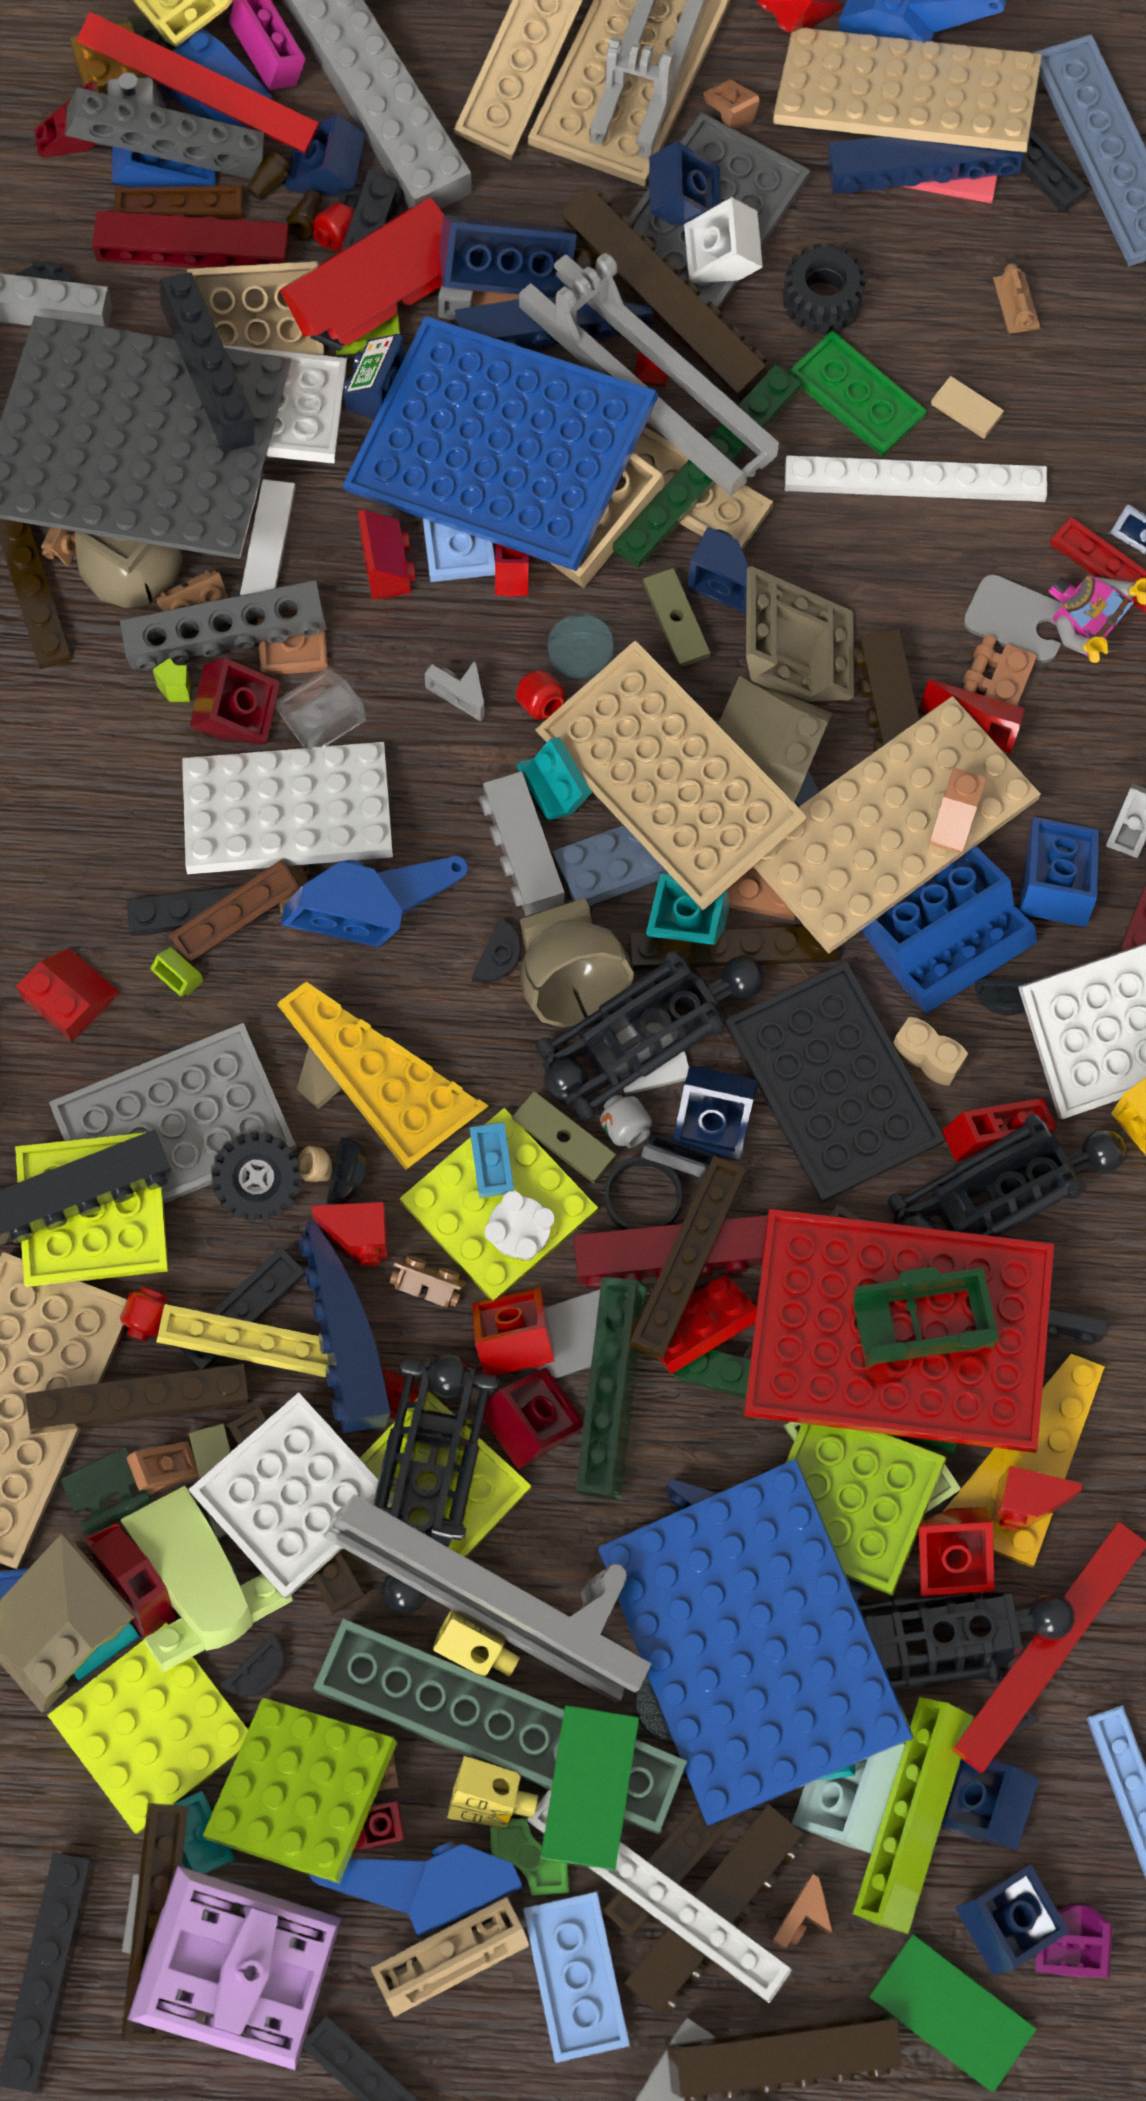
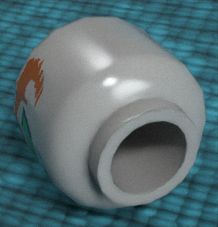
(626, 1121)

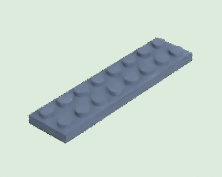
(1101, 137)
(618, 862)

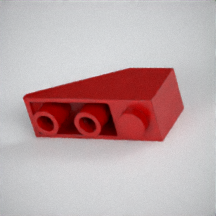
(994, 716)

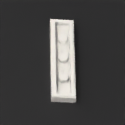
(268, 536)

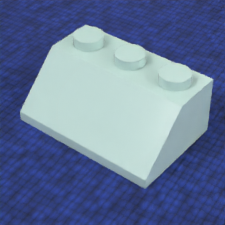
(850, 1807)

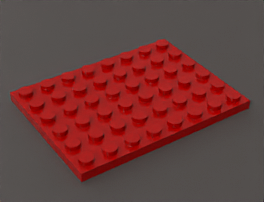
(810, 1352)

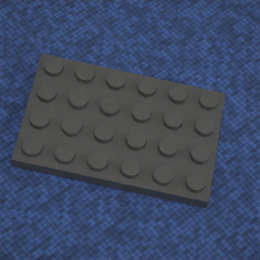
(746, 174)

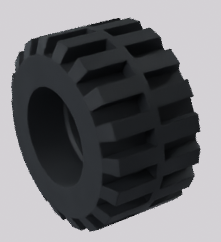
(830, 267)

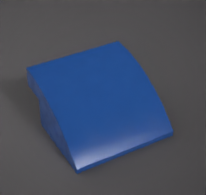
(951, 931)

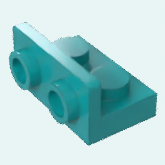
(555, 780)
(198, 1852)

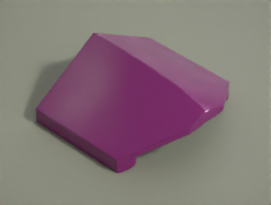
(1082, 1951)

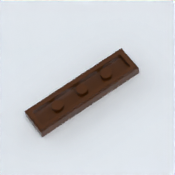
(189, 201)
(235, 911)

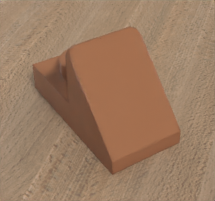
(734, 102)
(162, 1466)
(808, 1905)

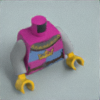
(1093, 611)

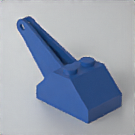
(912, 18)
(364, 904)
(430, 1890)

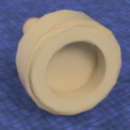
(315, 1164)

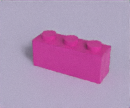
(267, 42)

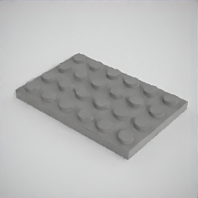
(190, 1099)

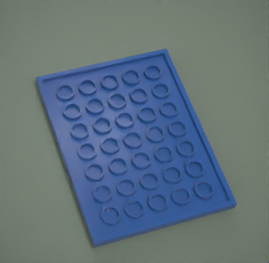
(501, 442)
(755, 1643)

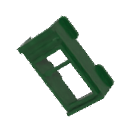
(876, 1324)

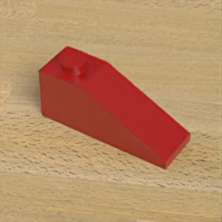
(511, 572)
(983, 1126)

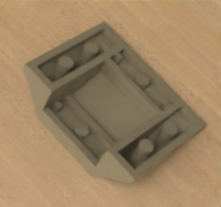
(798, 640)
(775, 732)
(57, 1620)

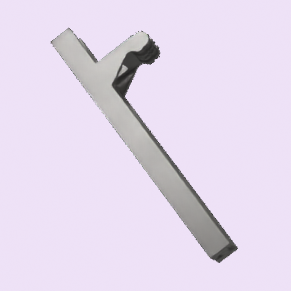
(624, 59)
(600, 293)
(493, 1603)

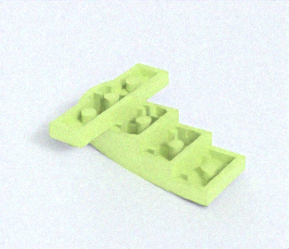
(197, 1580)

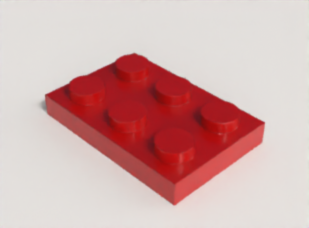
(709, 1320)

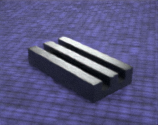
(677, 1155)

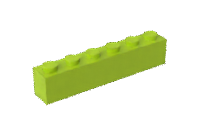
(912, 1816)

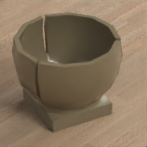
(120, 568)
(570, 955)

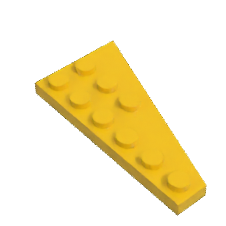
(389, 1085)
(1062, 1418)

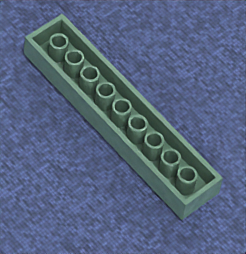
(475, 1716)

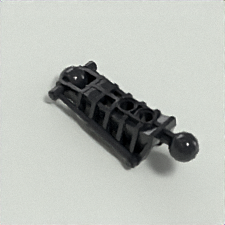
(567, 1077)
(1004, 1166)
(447, 1377)
(1048, 1616)

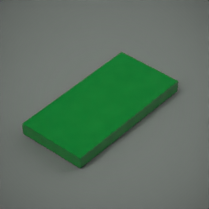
(857, 393)
(589, 1788)
(952, 2013)

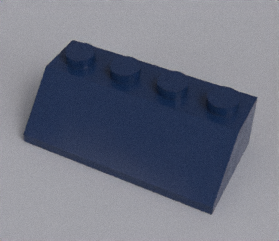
(502, 255)

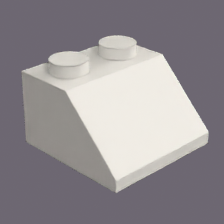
(723, 243)

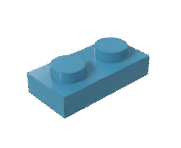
(491, 1160)

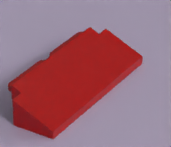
(365, 280)

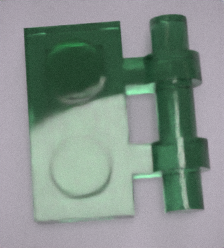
(99, 1482)

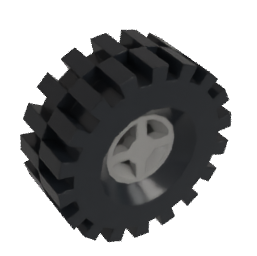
(266, 1189)

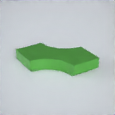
(519, 1847)

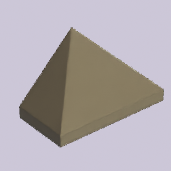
(316, 1082)

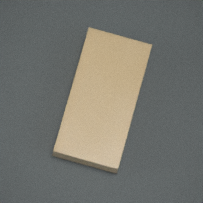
(967, 407)

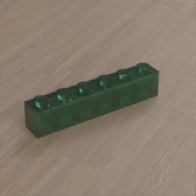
(610, 1390)

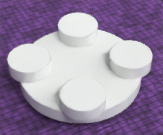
(519, 1226)

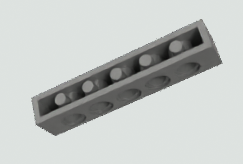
(164, 133)
(207, 617)

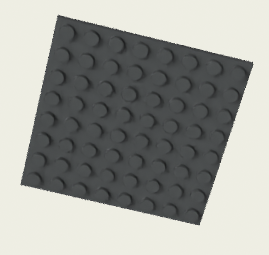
(119, 445)

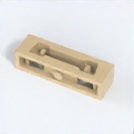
(450, 1957)

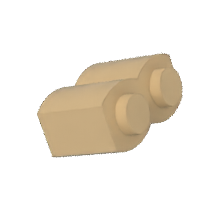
(936, 1055)

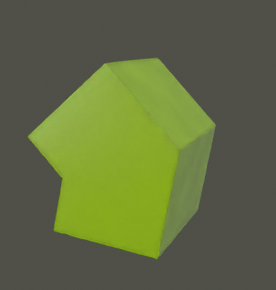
(173, 681)
(181, 968)

